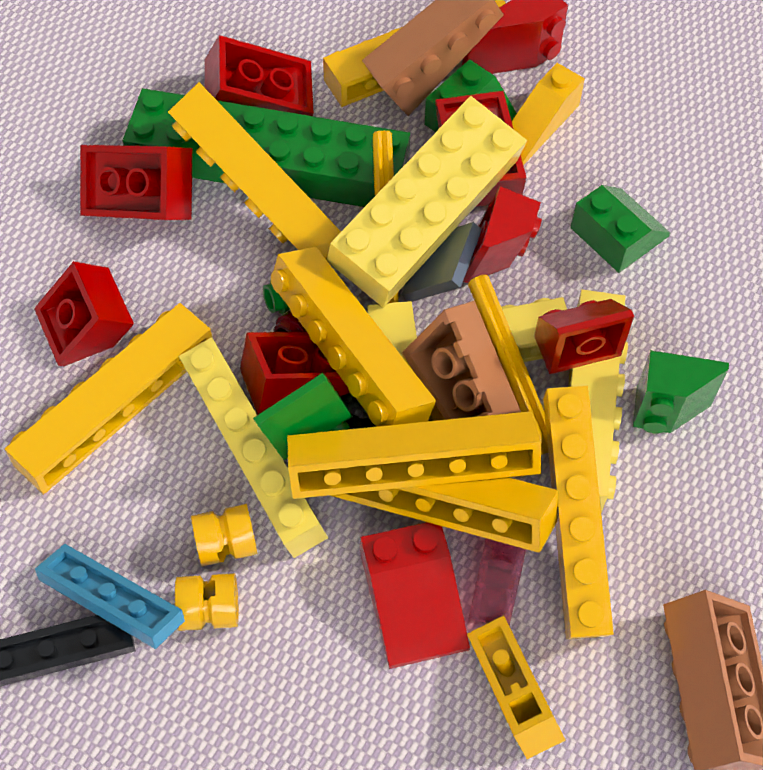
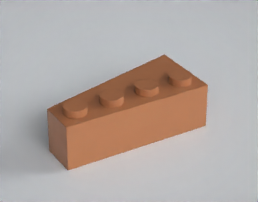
(429, 48)
(461, 365)

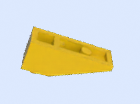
(547, 107)
(515, 688)

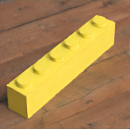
(604, 387)
(253, 451)

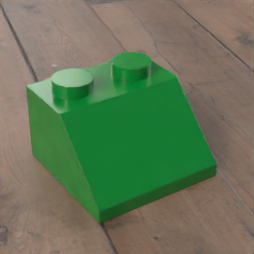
(467, 80)
(616, 226)
(675, 390)
(307, 410)

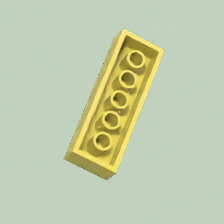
(425, 201)

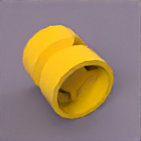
(223, 535)
(207, 601)

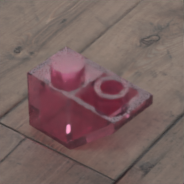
(497, 581)

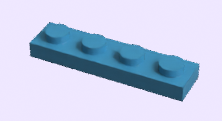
(110, 595)

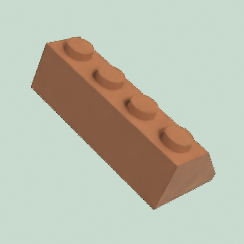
(717, 680)

